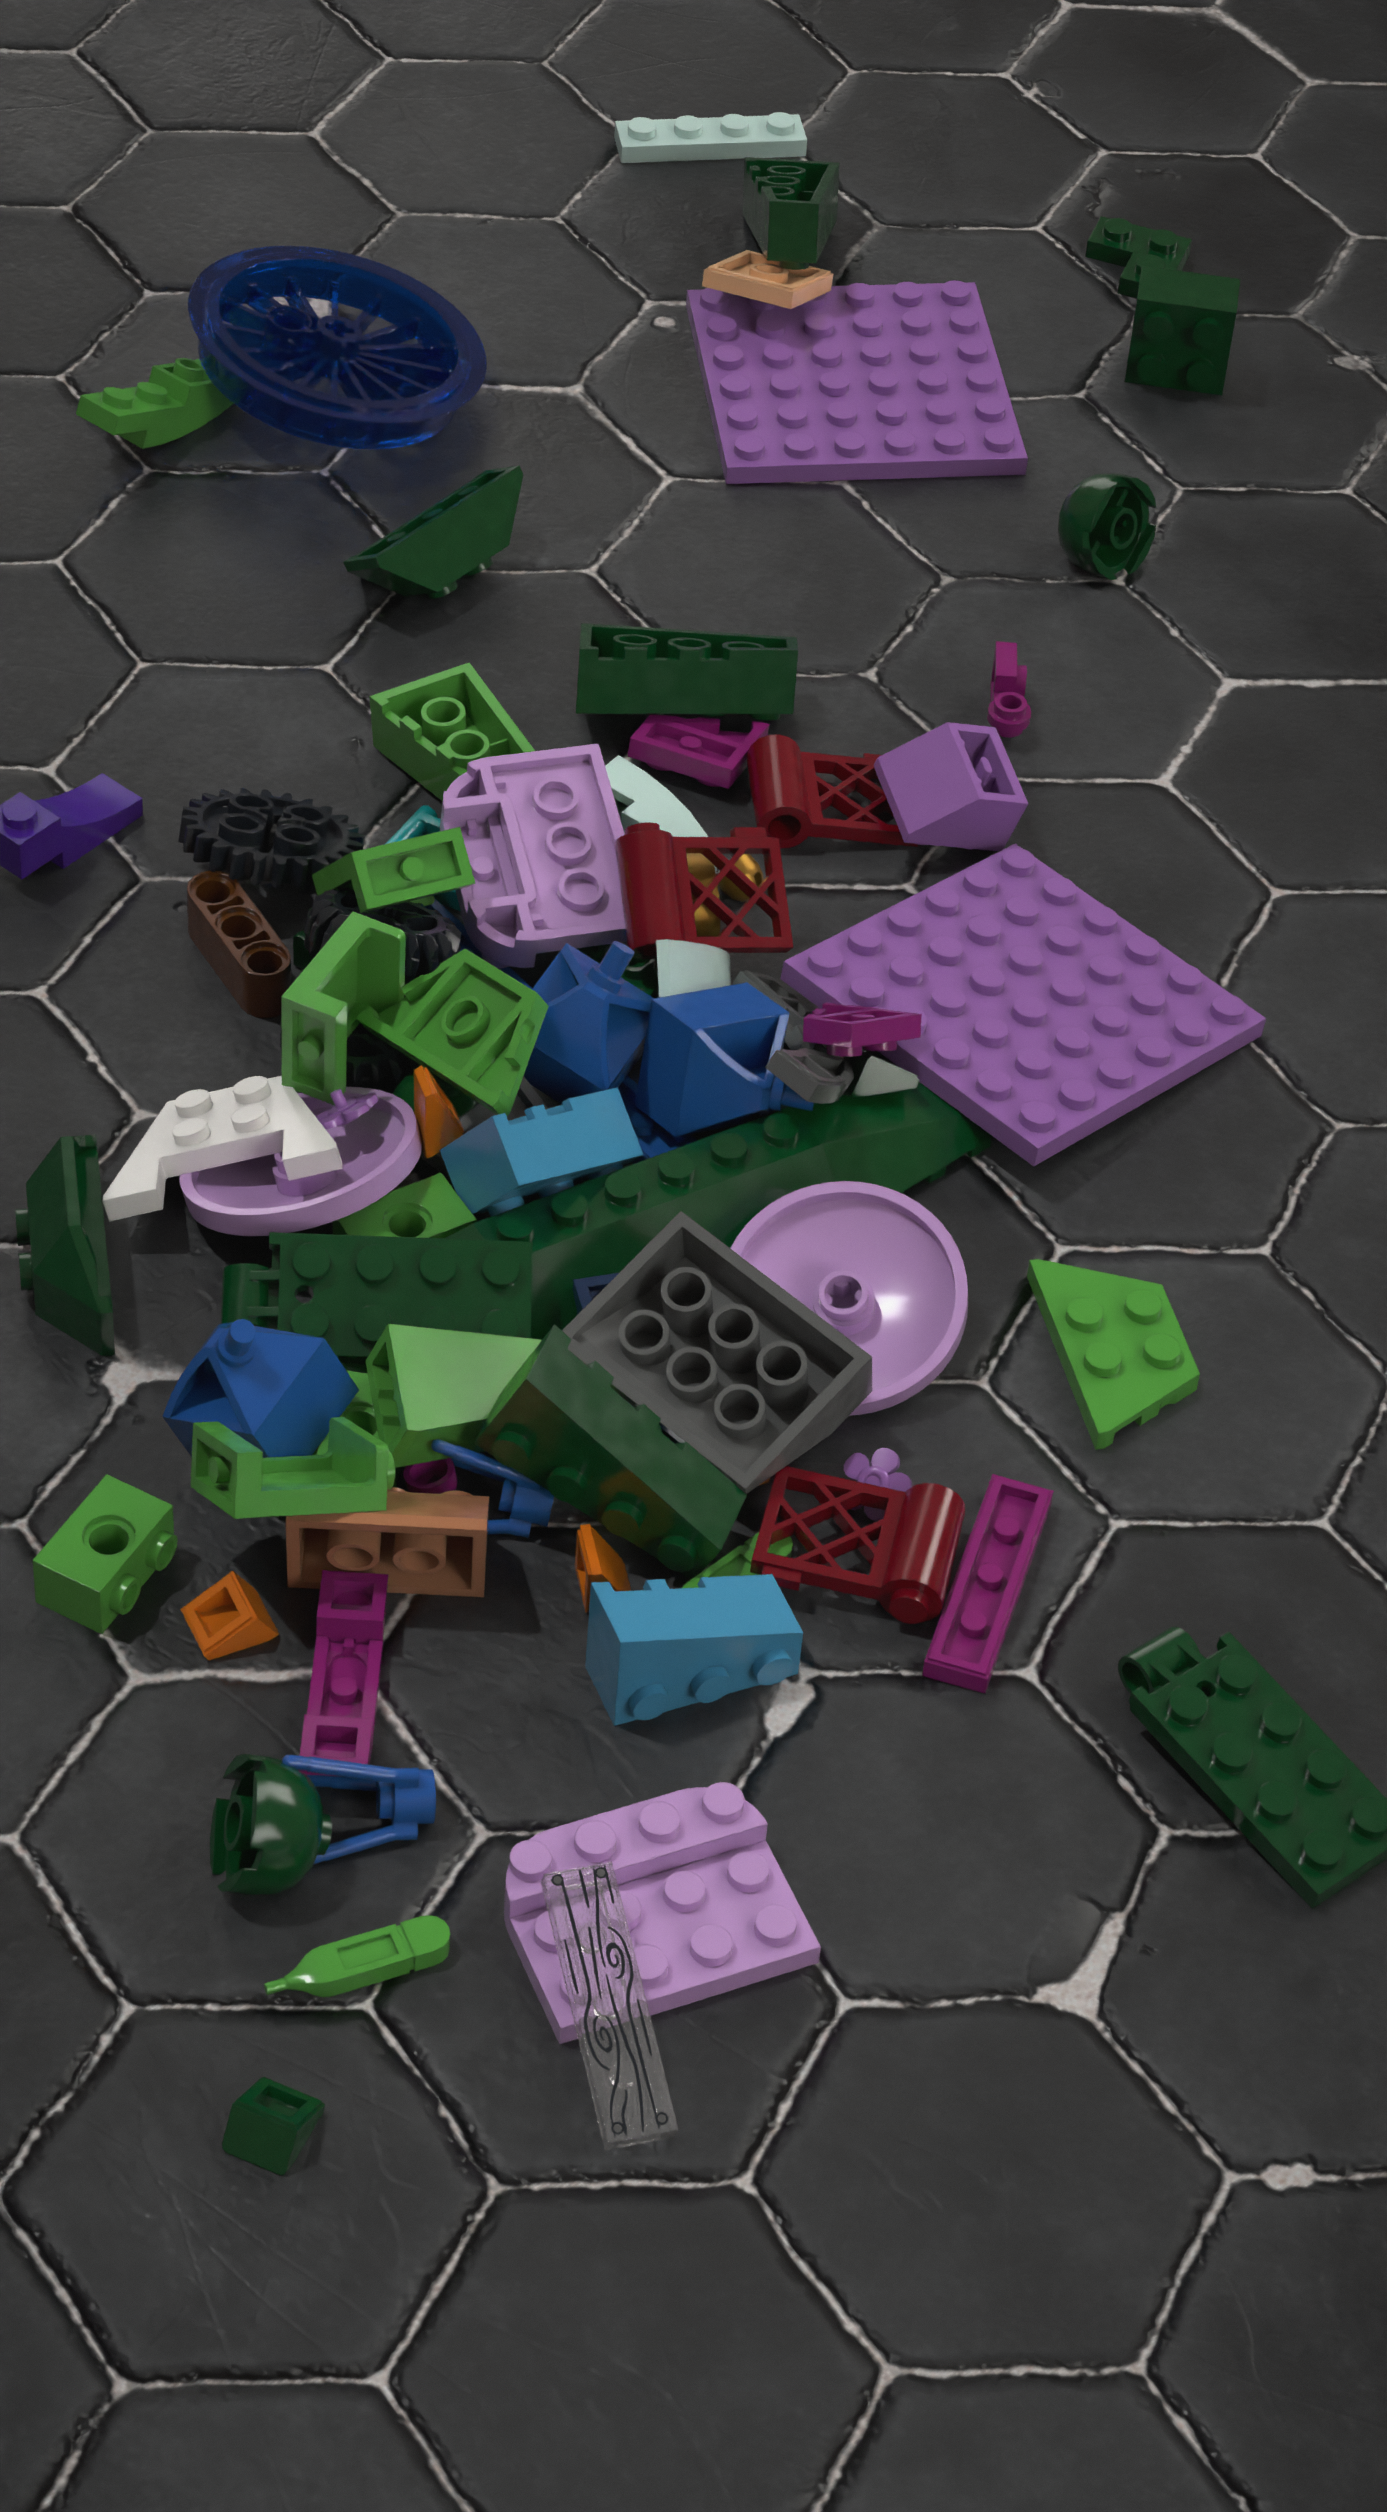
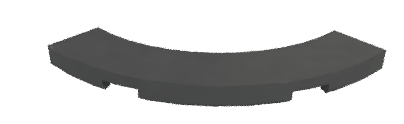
(806, 1065)

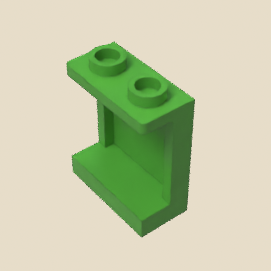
(401, 871)
(319, 1010)
(246, 1485)

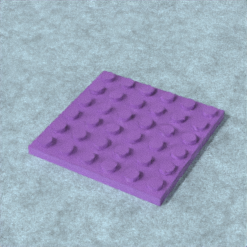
(855, 385)
(1030, 1001)

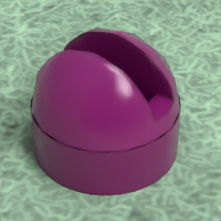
(431, 1477)

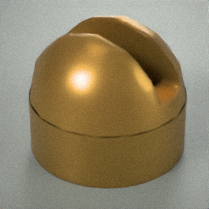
(751, 869)

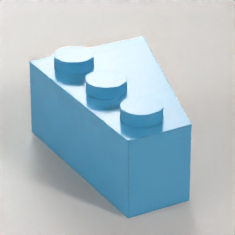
(540, 1152)
(687, 1644)

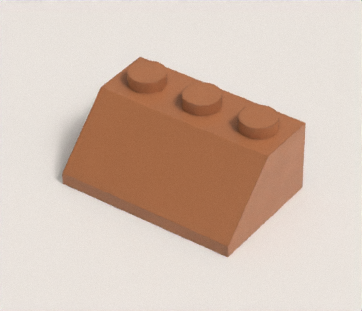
(420, 1541)

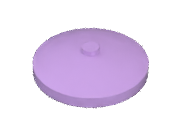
(259, 1198)
(873, 1272)

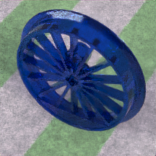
(391, 388)

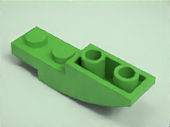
(157, 411)

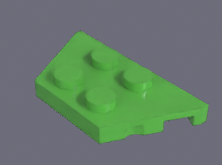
(465, 1027)
(1114, 1345)

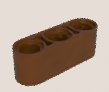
(238, 943)

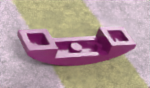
(345, 1667)

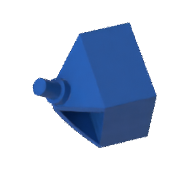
(591, 1024)
(710, 1059)
(262, 1386)

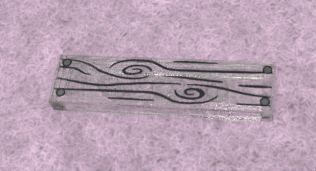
(609, 2006)

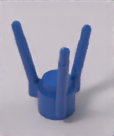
(520, 1495)
(402, 1796)

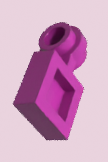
(1007, 706)

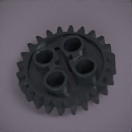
(236, 830)

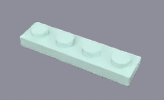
(710, 138)

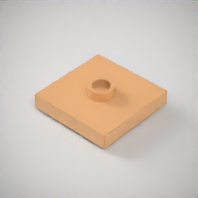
(763, 280)

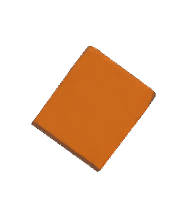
(434, 1114)
(597, 1563)
(229, 1618)

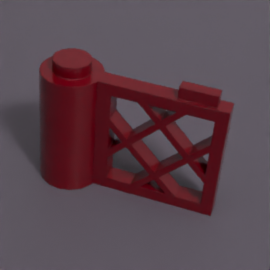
(791, 796)
(660, 889)
(912, 1548)

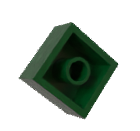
(1182, 330)

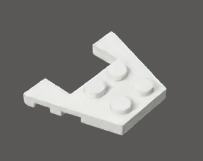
(217, 1130)

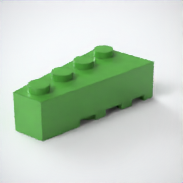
(442, 725)

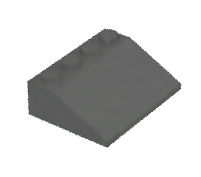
(721, 1354)

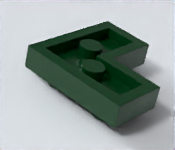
(1136, 246)

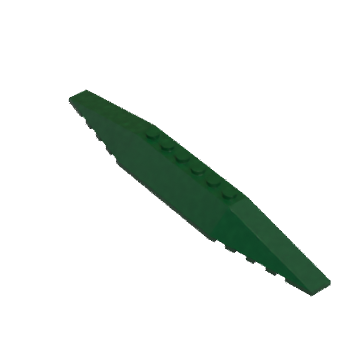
(724, 1184)

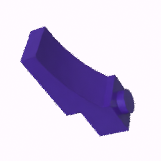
(63, 825)

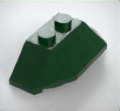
(445, 539)
(68, 1244)

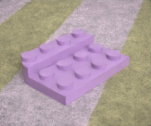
(539, 853)
(694, 1890)

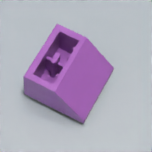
(953, 788)

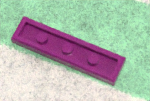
(988, 1584)

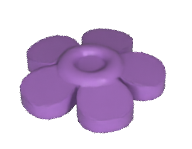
(346, 1109)
(877, 1472)

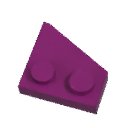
(694, 747)
(854, 1028)

